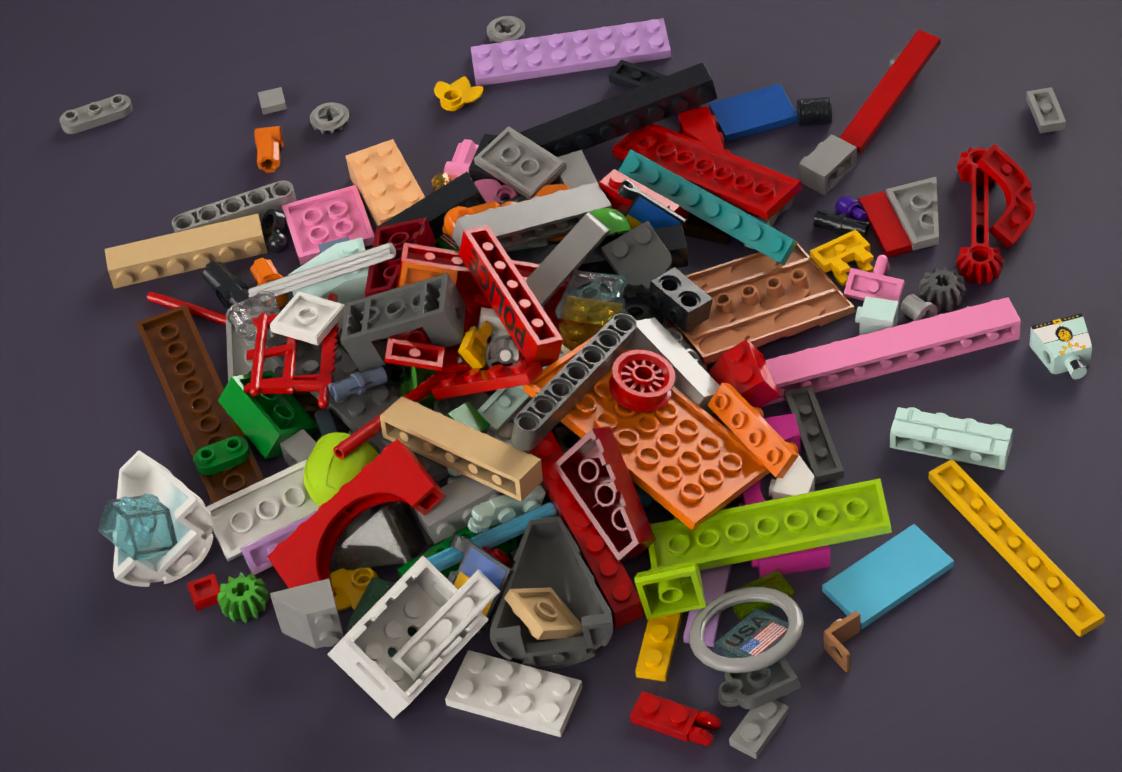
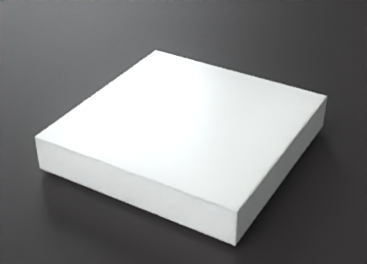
(307, 318)

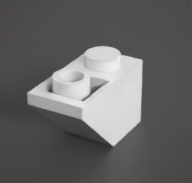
(795, 482)

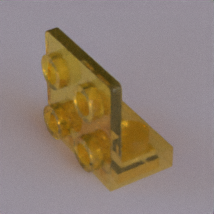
(585, 319)

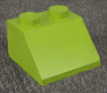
(671, 590)

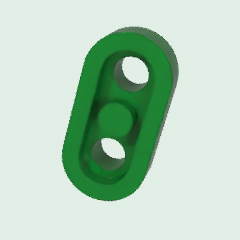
(221, 455)

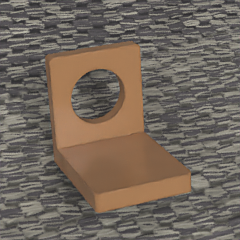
(838, 633)

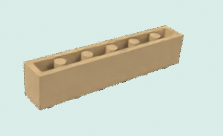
(185, 251)
(462, 448)

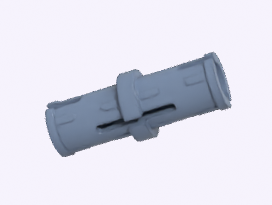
(357, 383)

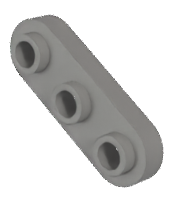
(96, 114)

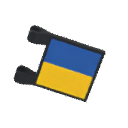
(646, 209)
(479, 559)

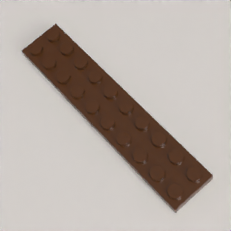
(194, 393)

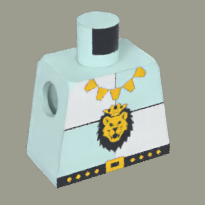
(1063, 345)

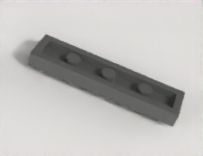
(814, 435)

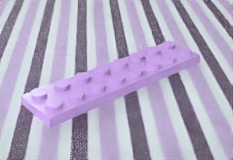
(570, 52)

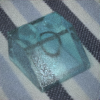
(139, 526)

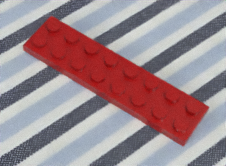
(713, 169)

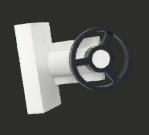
(502, 345)

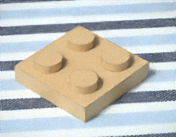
(543, 613)

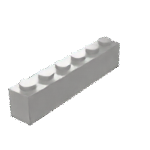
(537, 217)

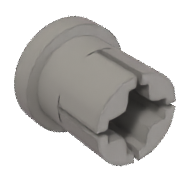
(917, 308)

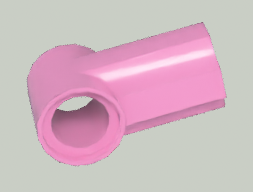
(462, 159)

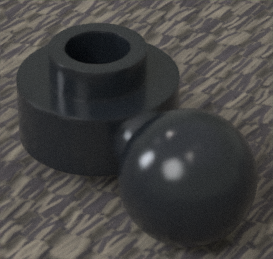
(273, 224)

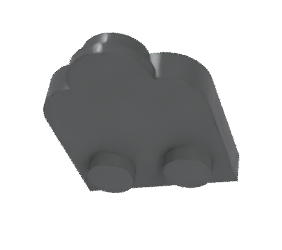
(638, 256)
(758, 688)

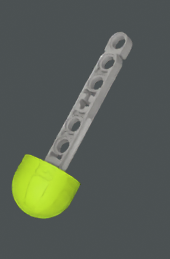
(326, 473)

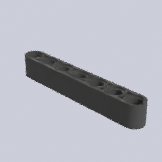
(572, 382)

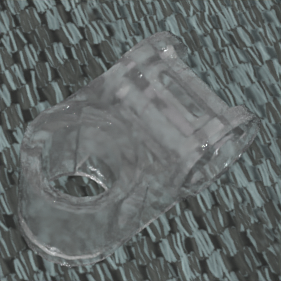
(251, 308)

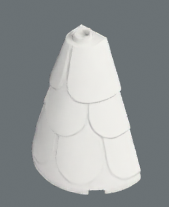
(189, 517)

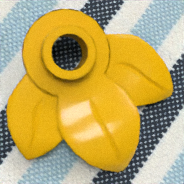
(457, 94)
(350, 586)

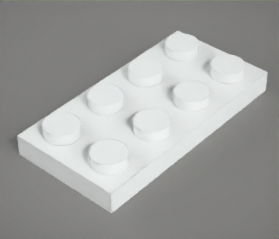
(260, 509)
(514, 693)

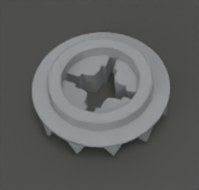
(506, 23)
(319, 117)

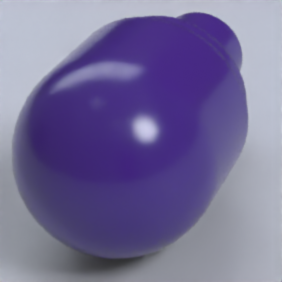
(851, 207)

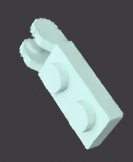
(503, 509)

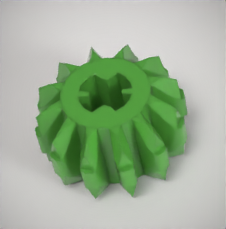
(243, 597)

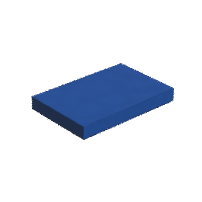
(753, 112)

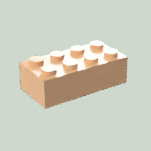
(383, 181)

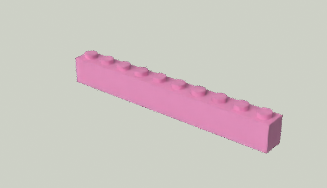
(896, 348)

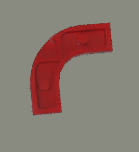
(1016, 188)

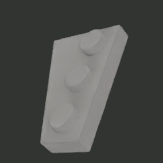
(917, 211)

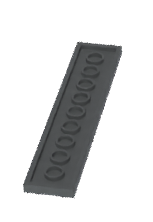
(353, 409)

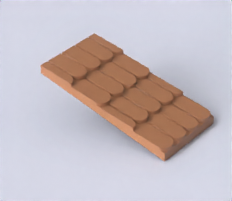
(767, 298)

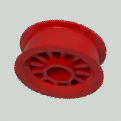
(641, 381)

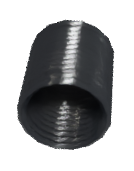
(814, 111)

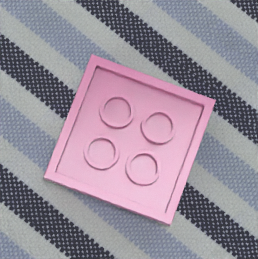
(327, 219)

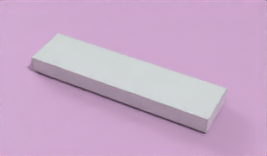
(446, 624)

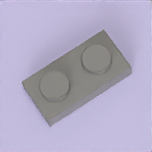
(1046, 110)
(759, 728)

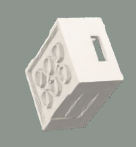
(385, 626)

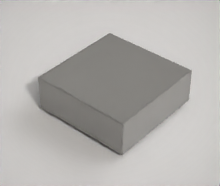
(272, 100)

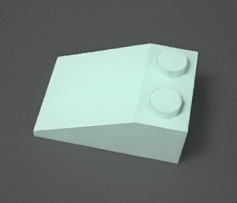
(347, 286)

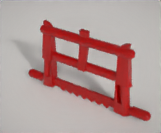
(289, 382)

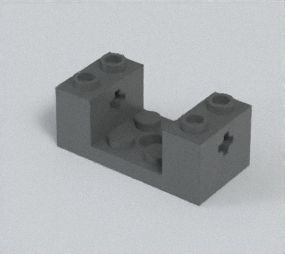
(425, 304)

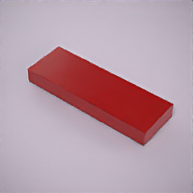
(885, 224)

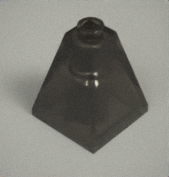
(380, 541)

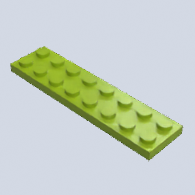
(774, 527)

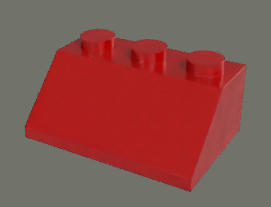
(611, 184)

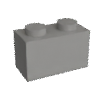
(828, 164)

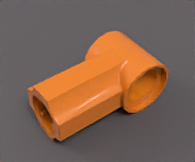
(268, 144)
(263, 272)

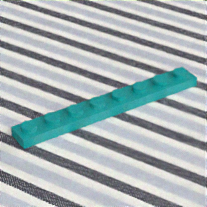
(709, 207)

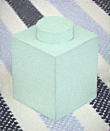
(876, 315)

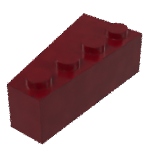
(385, 275)
(606, 492)

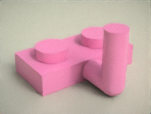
(874, 284)

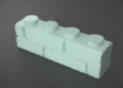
(951, 438)

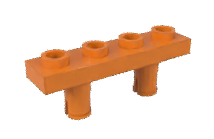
(753, 430)

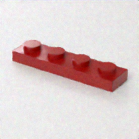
(492, 379)

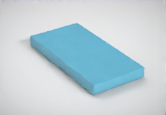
(888, 575)

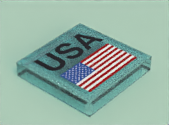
(752, 635)

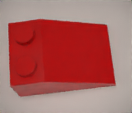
(747, 373)

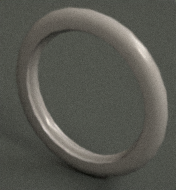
(751, 663)

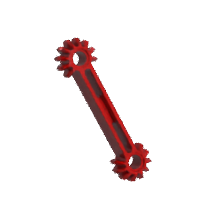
(979, 261)

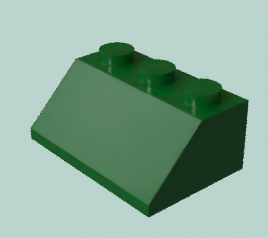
(267, 417)

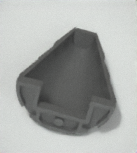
(552, 560)

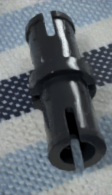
(840, 223)

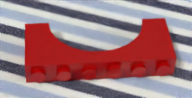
(390, 477)

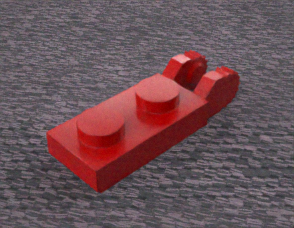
(674, 719)

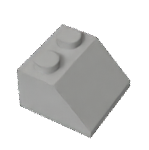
(309, 614)

